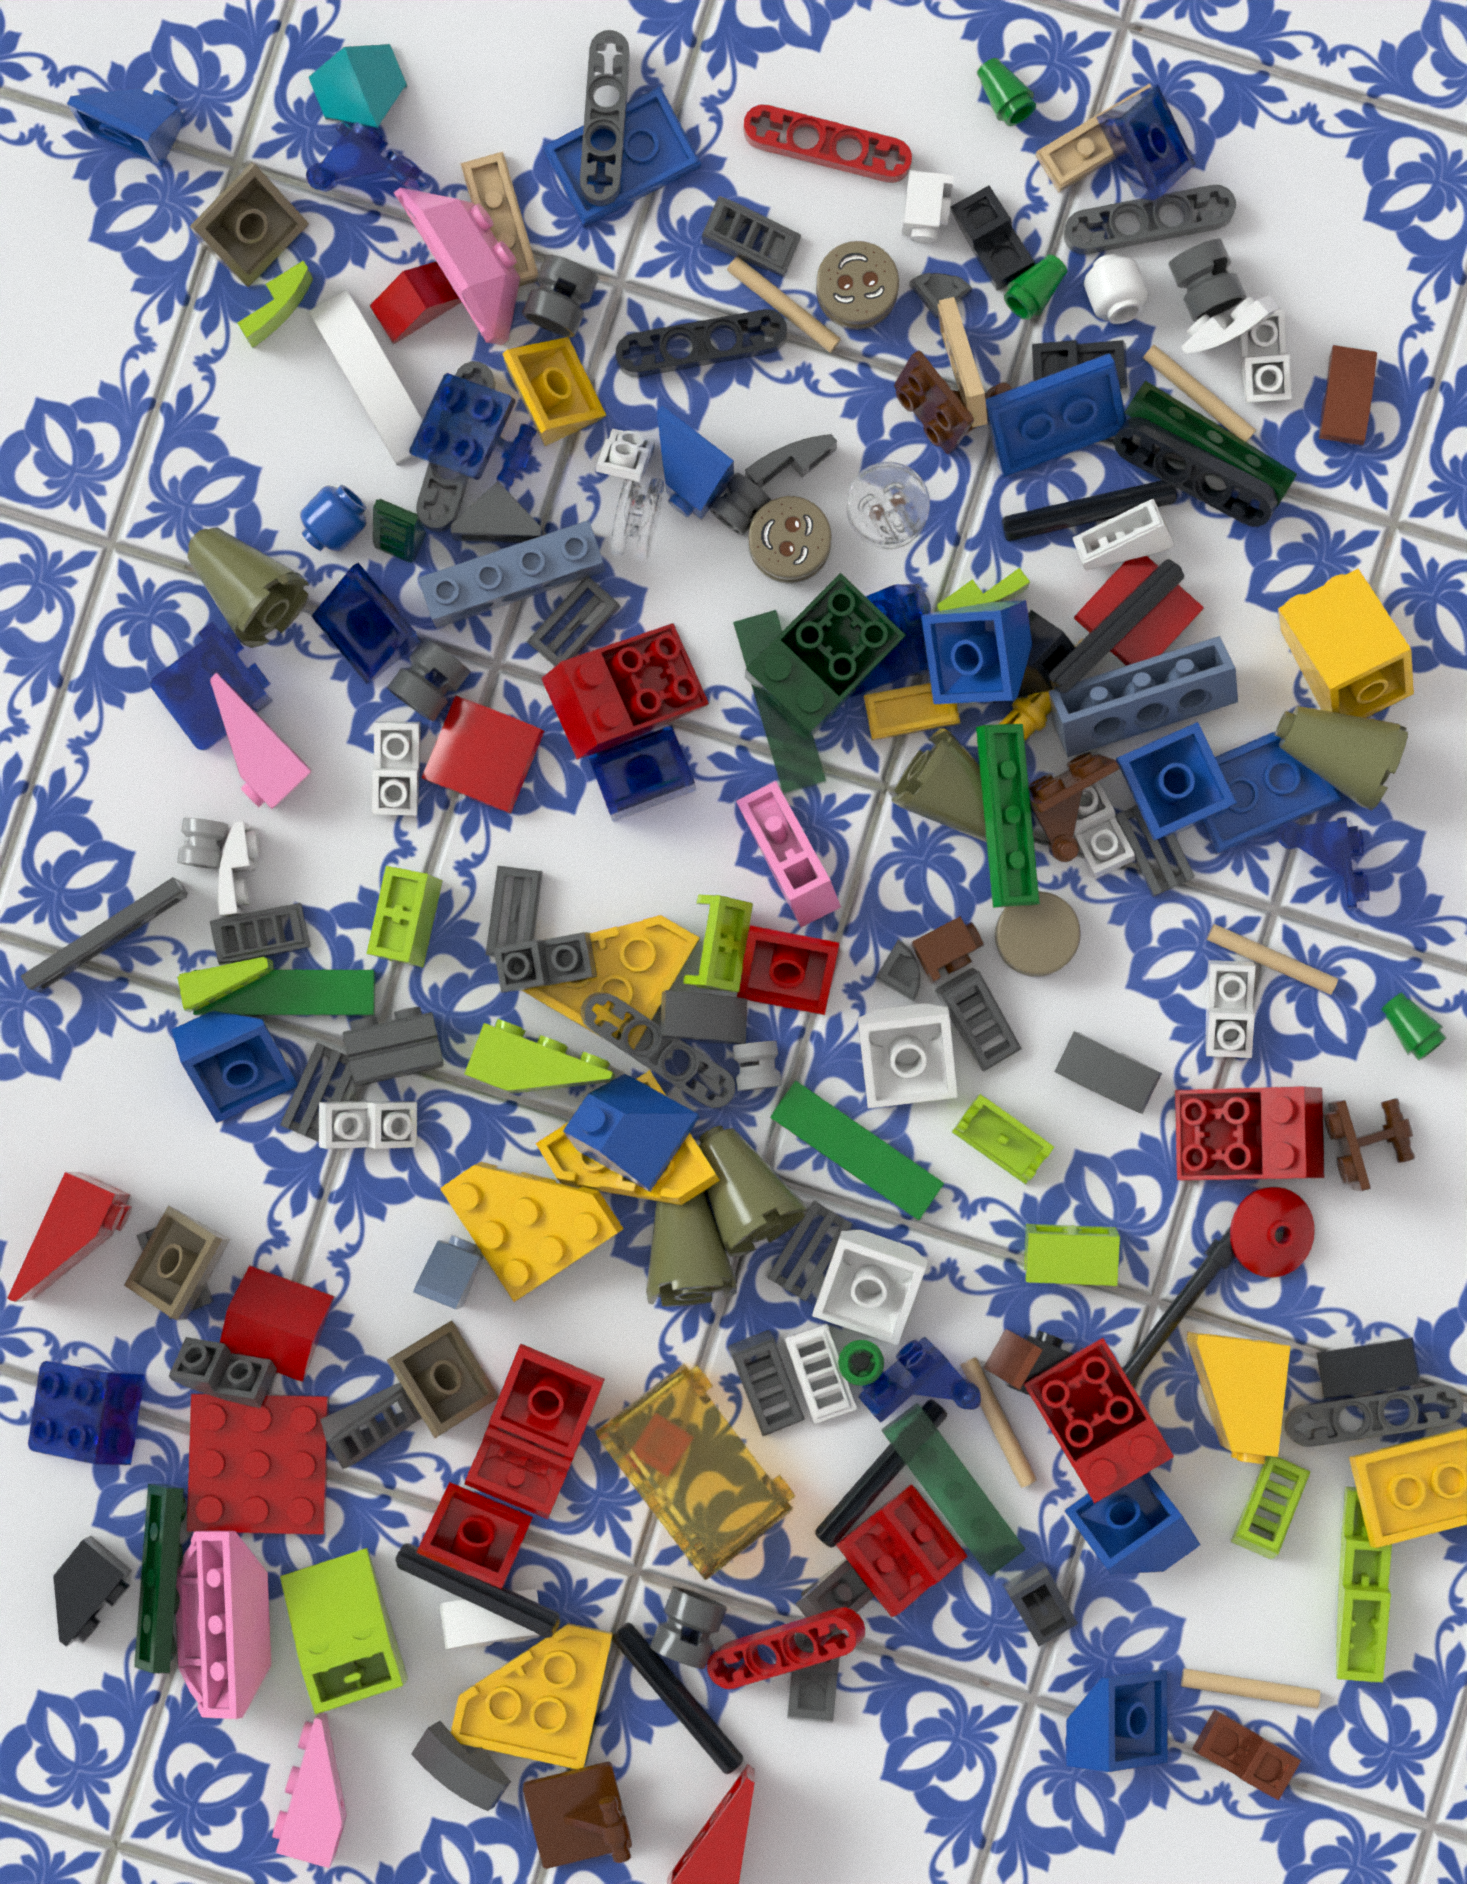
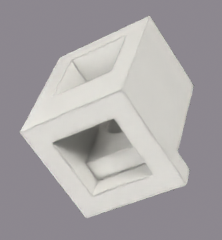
(926, 205)

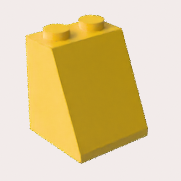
(1348, 647)
(1243, 1391)

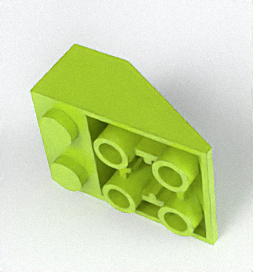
(521, 1065)
(342, 1631)

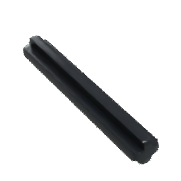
(1085, 510)
(1115, 626)
(869, 1486)
(494, 1599)
(677, 1698)

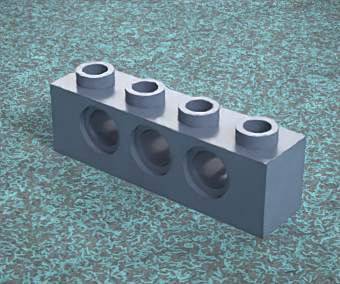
(511, 574)
(1144, 696)

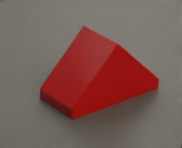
(414, 300)

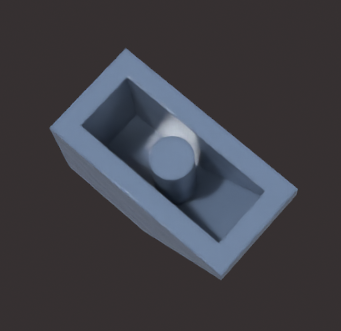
(449, 1272)

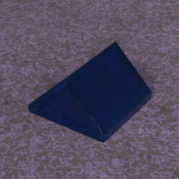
(1147, 143)
(365, 624)
(642, 773)

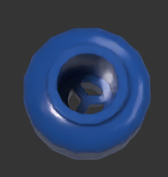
(333, 518)

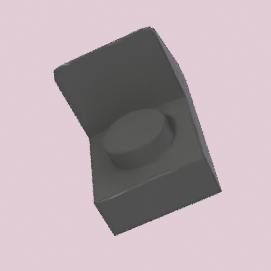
(834, 1590)

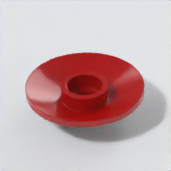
(1255, 1228)

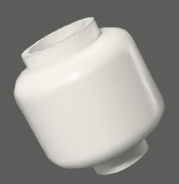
(1116, 289)

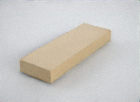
(1078, 152)
(492, 188)
(962, 361)

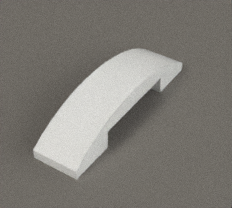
(369, 373)

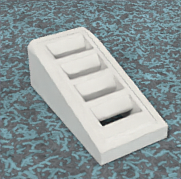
(1125, 537)
(807, 1338)

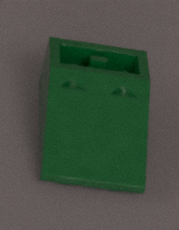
(824, 655)

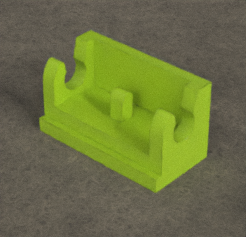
(404, 916)
(723, 943)
(1002, 1139)
(1071, 1254)

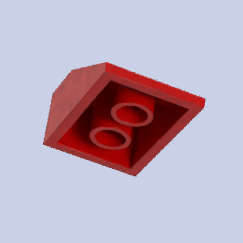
(75, 1225)
(719, 1846)

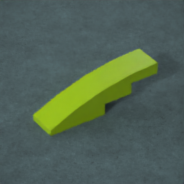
(1361, 1599)

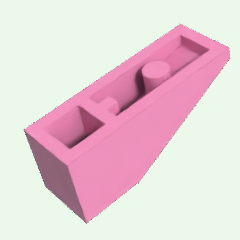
(260, 754)
(789, 854)

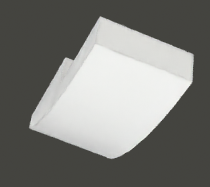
(1219, 329)
(1266, 361)
(626, 455)
(396, 768)
(1100, 834)
(237, 856)
(1230, 1009)
(367, 1124)
(473, 1626)

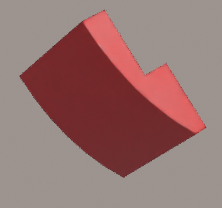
(1156, 629)
(483, 754)
(518, 1471)
(901, 1550)

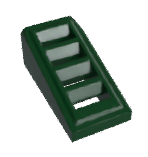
(397, 530)

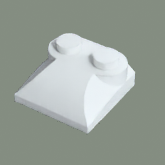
(907, 1055)
(870, 1285)

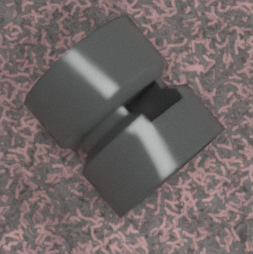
(1207, 280)
(554, 310)
(418, 692)
(694, 1612)

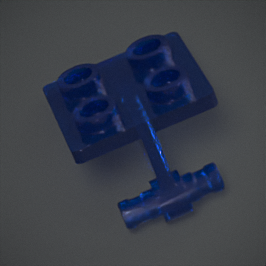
(361, 153)
(466, 428)
(1336, 846)
(921, 1372)

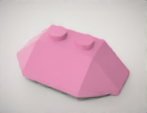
(469, 257)
(222, 1623)

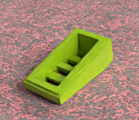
(210, 984)
(1254, 1542)

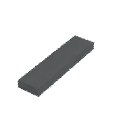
(105, 935)

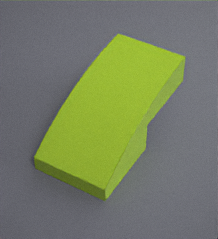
(287, 293)
(971, 594)

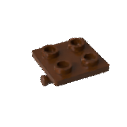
(935, 404)
(1058, 800)
(1341, 1128)
(578, 1816)

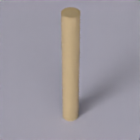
(783, 304)
(1199, 393)
(1272, 959)
(999, 1424)
(1250, 1688)

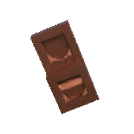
(1348, 395)
(1012, 1359)
(1246, 1754)

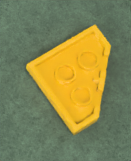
(630, 963)
(680, 1182)
(528, 1223)
(540, 1700)

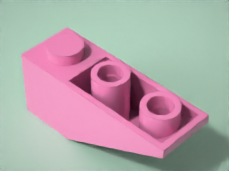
(317, 1804)

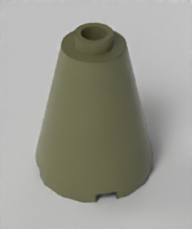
(247, 585)
(1344, 750)
(944, 786)
(750, 1196)
(687, 1255)

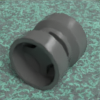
(737, 507)

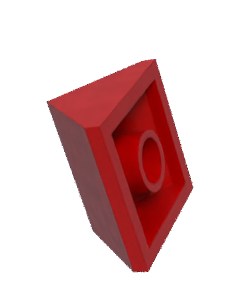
(787, 970)
(276, 1321)
(546, 1400)
(475, 1535)

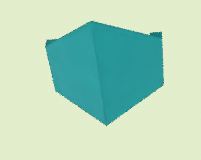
(359, 84)

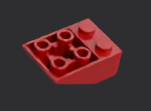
(624, 690)
(1249, 1133)
(1098, 1420)

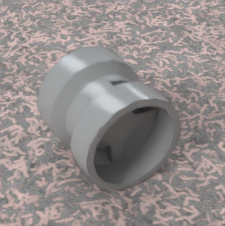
(202, 844)
(757, 1076)

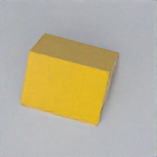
(553, 388)

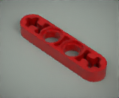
(825, 152)
(788, 1654)

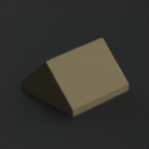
(248, 225)
(176, 1263)
(443, 1379)

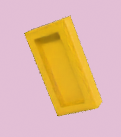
(907, 712)

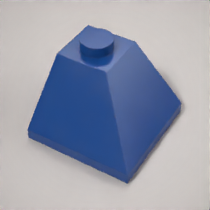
(131, 120)
(691, 465)
(977, 651)
(232, 1062)
(630, 1129)
(1134, 1528)
(1120, 1724)

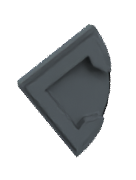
(937, 287)
(901, 971)

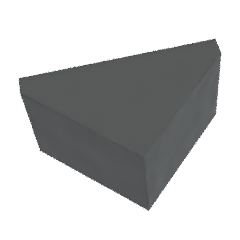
(495, 519)
(1040, 1603)

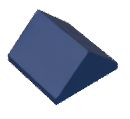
(1176, 781)

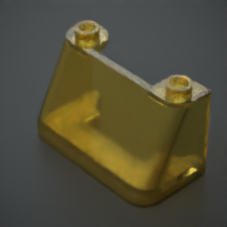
(695, 1470)

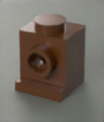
(947, 948)

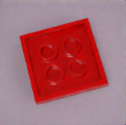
(258, 1465)

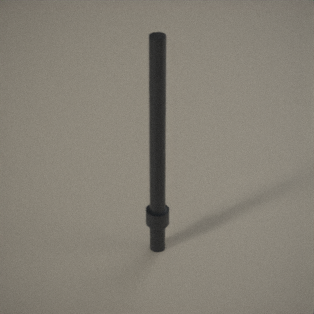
(1218, 1256)

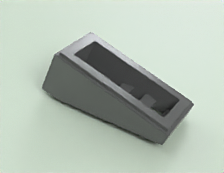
(757, 222)
(221, 939)
(960, 984)
(753, 1346)
(365, 1441)

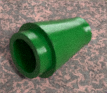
(1006, 92)
(1034, 288)
(1413, 1026)
(871, 1372)

